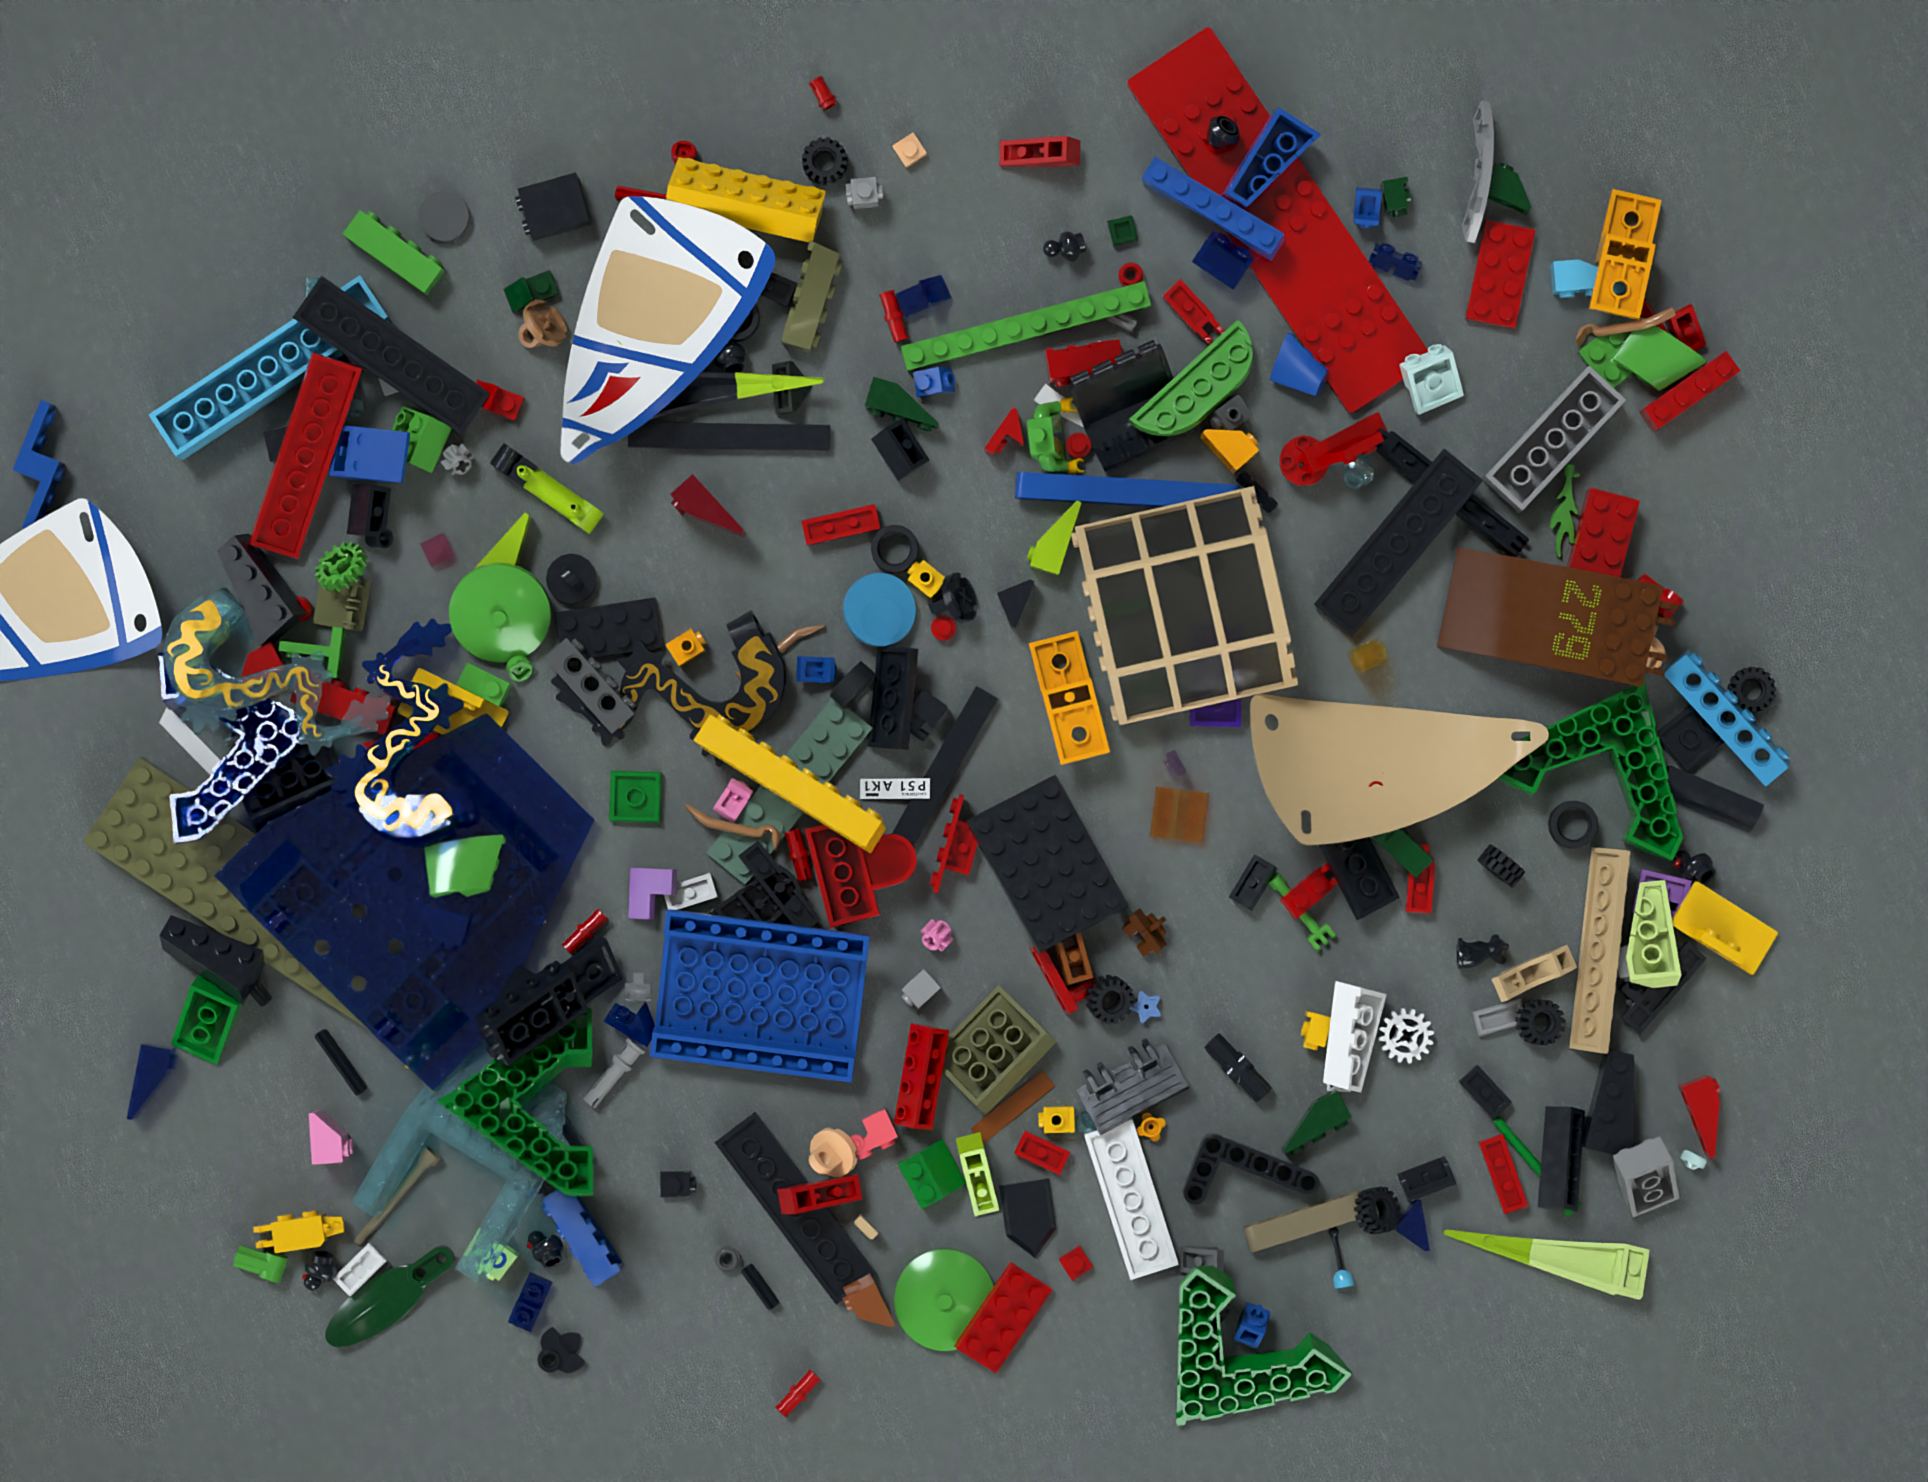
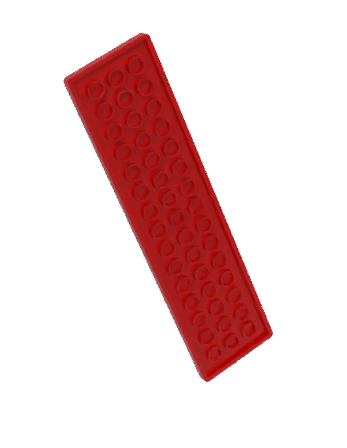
(1319, 271)

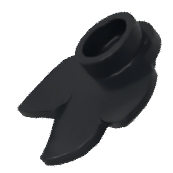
(563, 1349)

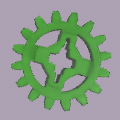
(342, 565)

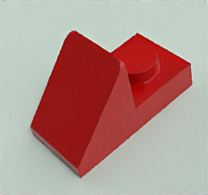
(1687, 328)
(501, 401)
(1009, 427)

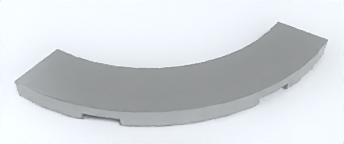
(1483, 169)

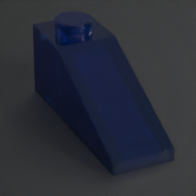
(152, 1070)

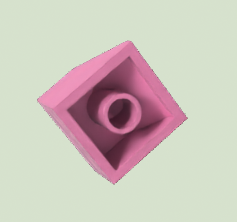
(328, 1140)

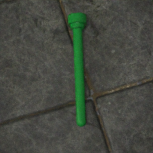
(1522, 1150)

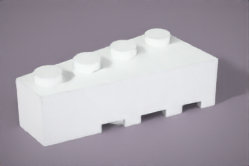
(1352, 1035)

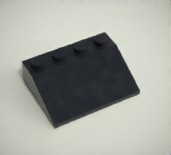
(290, 785)

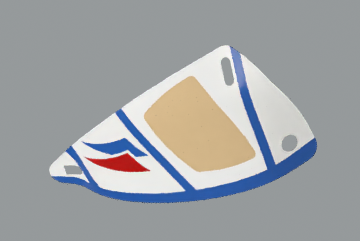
(670, 306)
(71, 599)

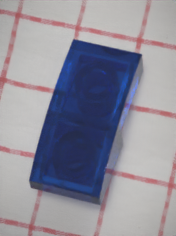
(530, 1302)

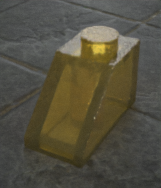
(1367, 656)

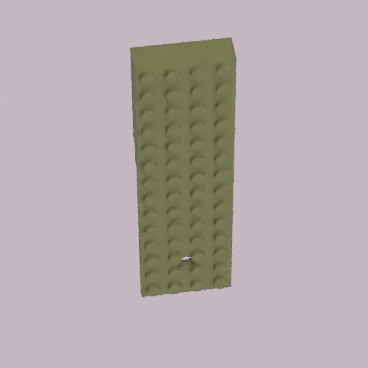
(138, 837)

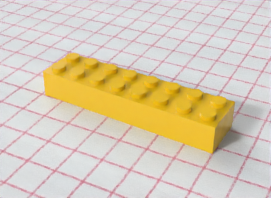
(789, 783)

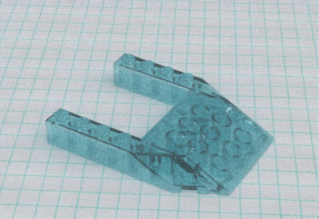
(429, 1116)

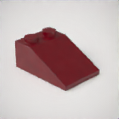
(699, 504)

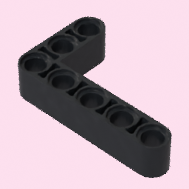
(1244, 1163)

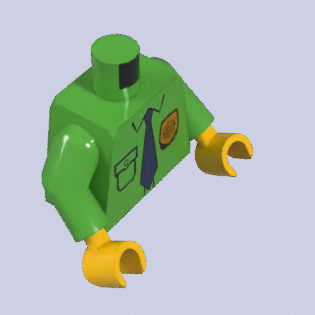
(1047, 437)

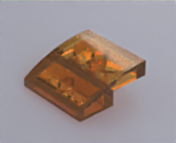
(1179, 814)

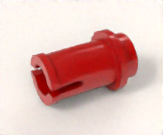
(823, 94)

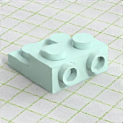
(1431, 378)

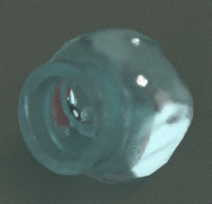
(1358, 472)

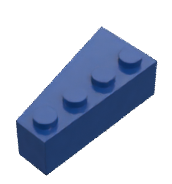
(1273, 150)
(583, 1235)

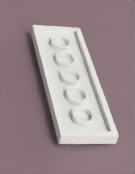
(1131, 1200)

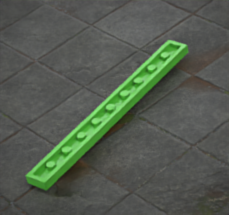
(1026, 326)

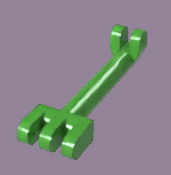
(1278, 883)

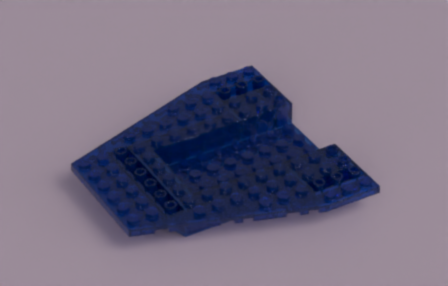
(325, 858)

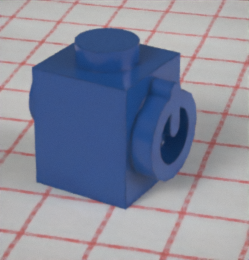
(1252, 1325)

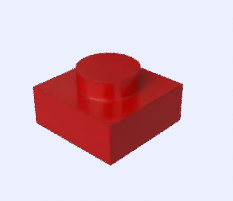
(1075, 1262)

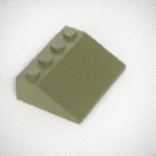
(994, 1049)

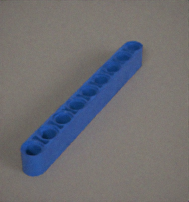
(1112, 490)

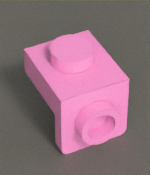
(733, 800)

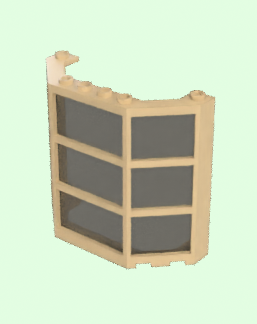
(1186, 605)

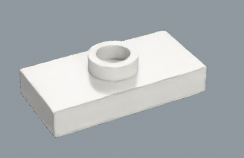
(359, 1269)

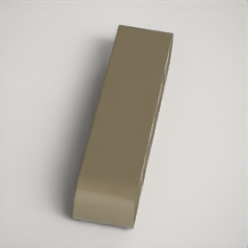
(1301, 1222)

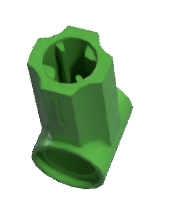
(266, 1264)

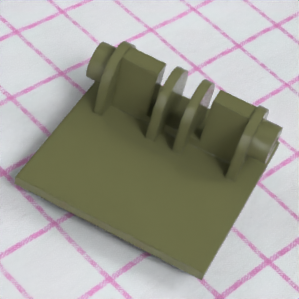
(343, 608)

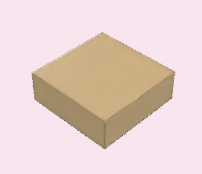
(866, 1227)

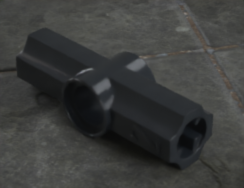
(1237, 1067)

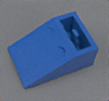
(370, 455)

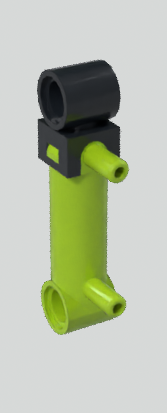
(546, 488)

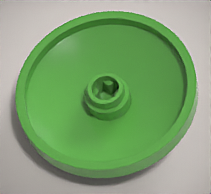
(499, 612)
(940, 1296)

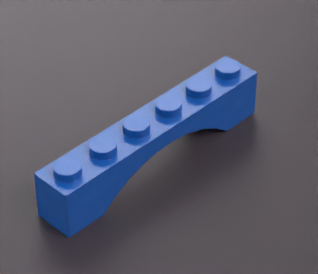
(1227, 215)

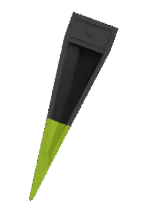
(721, 386)

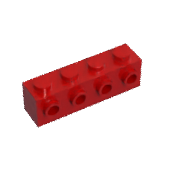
(921, 1076)

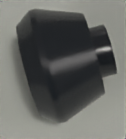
(1222, 132)

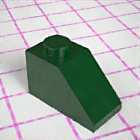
(1508, 189)

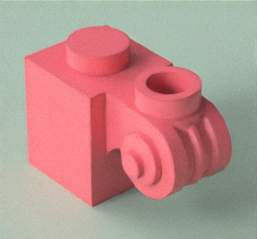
(879, 1133)

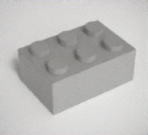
(1646, 1176)

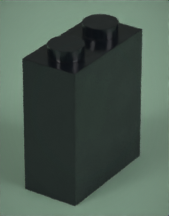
(553, 206)

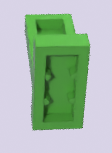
(334, 652)

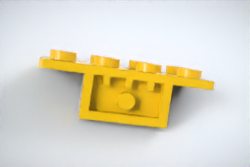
(473, 705)
(1724, 928)

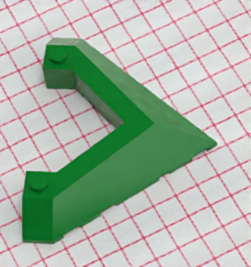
(1628, 732)
(495, 1098)
(1242, 1383)

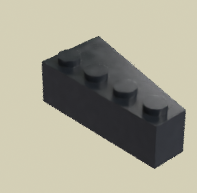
(260, 590)
(214, 956)

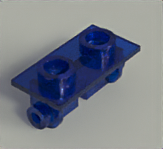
(1404, 263)

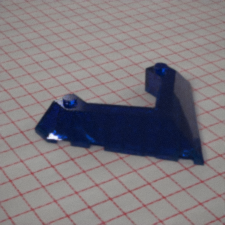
(265, 737)

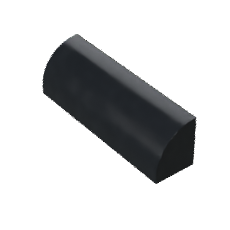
(1713, 800)
(1561, 1158)

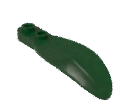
(385, 1299)

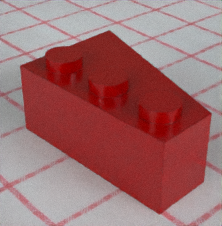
(1072, 360)

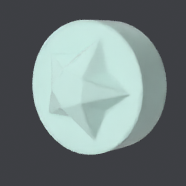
(1692, 1160)

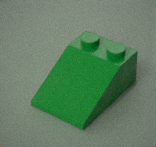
(206, 1021)

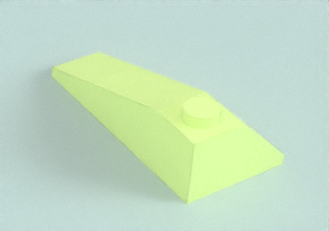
(1652, 944)

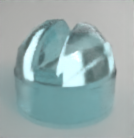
(1083, 1123)

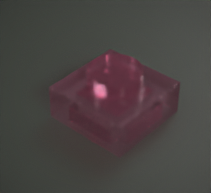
(437, 549)

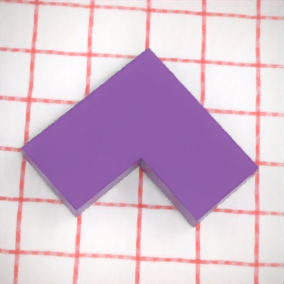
(644, 886)

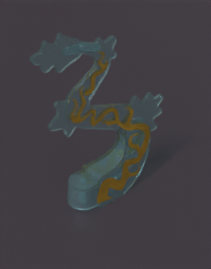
(209, 696)

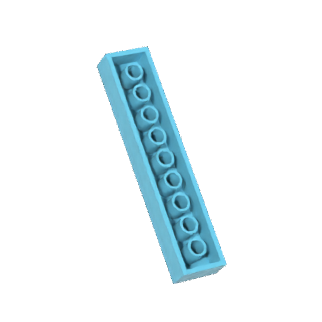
(248, 381)

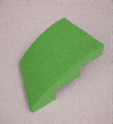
(1657, 357)
(463, 865)

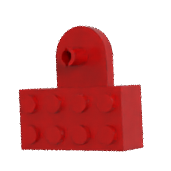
(852, 875)

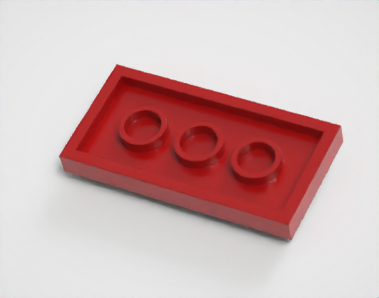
(1500, 274)
(1003, 1317)

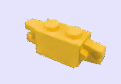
(300, 1232)

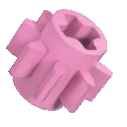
(936, 935)

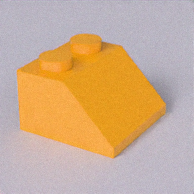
(1231, 447)

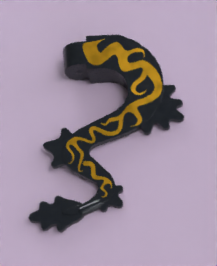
(758, 696)

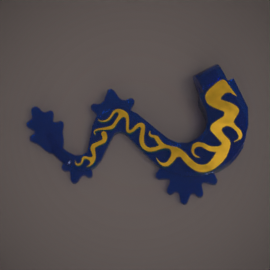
(368, 776)

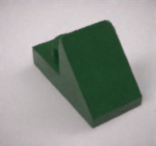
(527, 290)

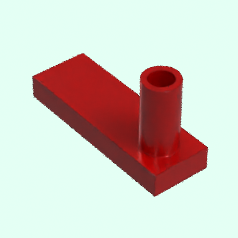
(1065, 997)

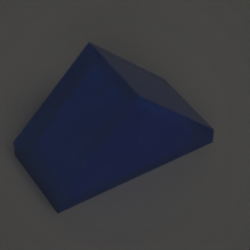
(1413, 1225)

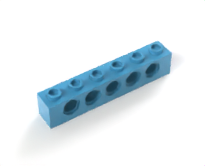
(1764, 769)

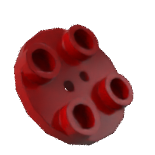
(1292, 456)

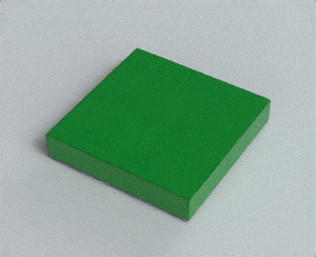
(635, 796)

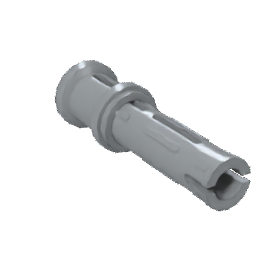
(621, 1063)

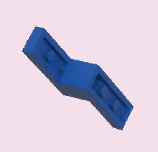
(38, 466)

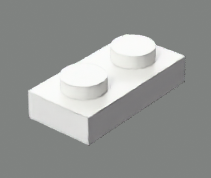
(692, 892)

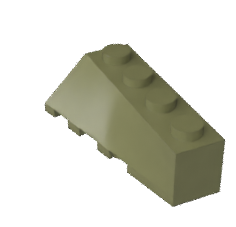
(811, 298)

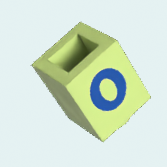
(503, 1263)

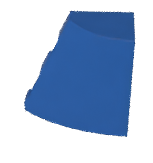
(1298, 368)

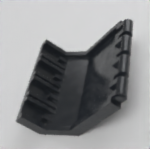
(1114, 395)

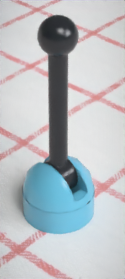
(1342, 1277)

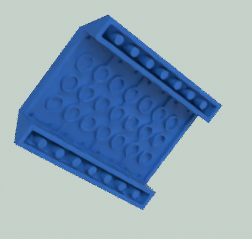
(760, 995)

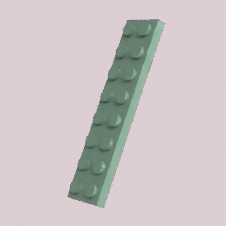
(820, 750)

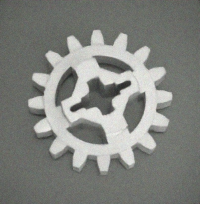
(1420, 1027)

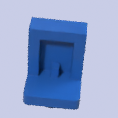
(1367, 207)
(934, 381)
(816, 669)

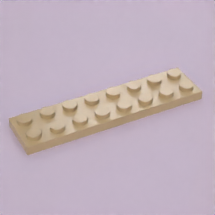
(1599, 950)

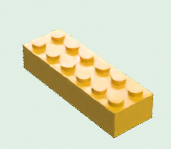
(748, 198)

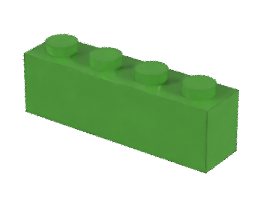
(394, 252)

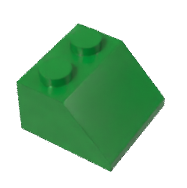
(931, 1173)

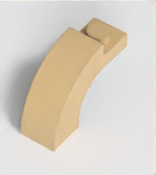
(1534, 972)

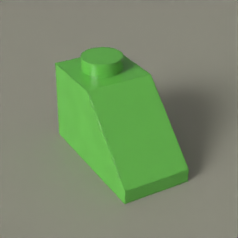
(484, 684)

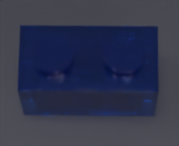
(1223, 259)

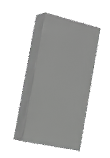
(1497, 1017)

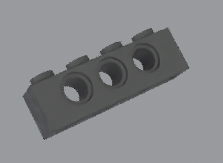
(576, 680)

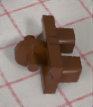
(1149, 928)

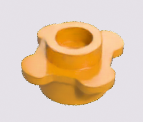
(1148, 1119)

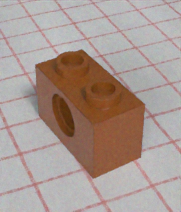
(1073, 960)

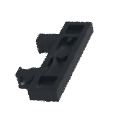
(1648, 1002)

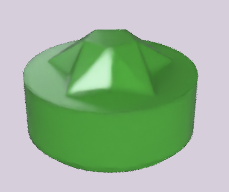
(519, 668)

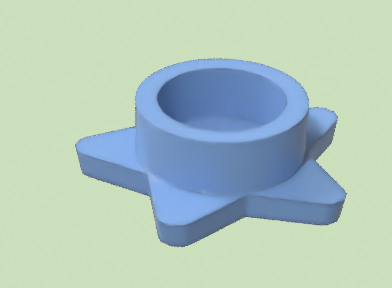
(1151, 1001)

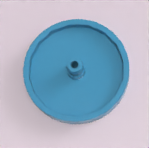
(879, 609)

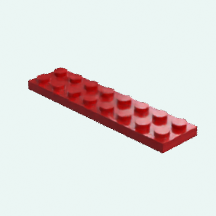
(305, 455)

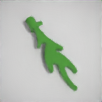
(1562, 512)

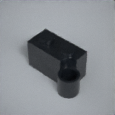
(369, 515)

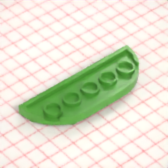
(1199, 386)

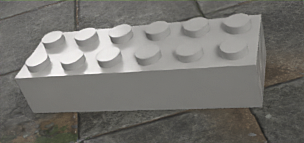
(1553, 439)

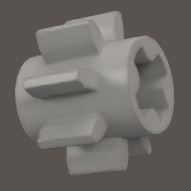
(457, 459)

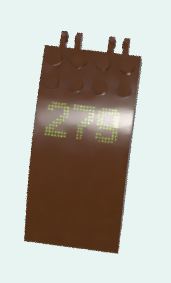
(1553, 616)

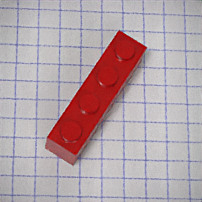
(1689, 391)
(337, 700)

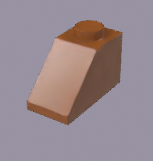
(867, 1302)

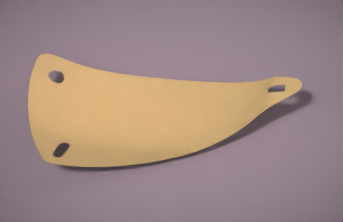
(1334, 750)

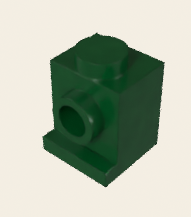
(1395, 196)

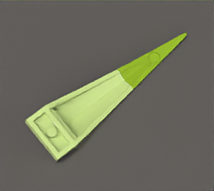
(1603, 1266)

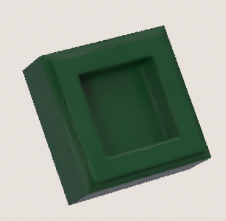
(1122, 230)

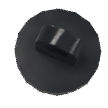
(571, 578)
(957, 598)

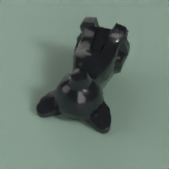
(1474, 953)

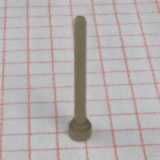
(427, 1158)

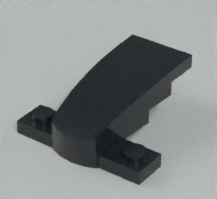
(769, 895)

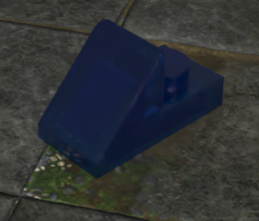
(923, 295)
(637, 1026)

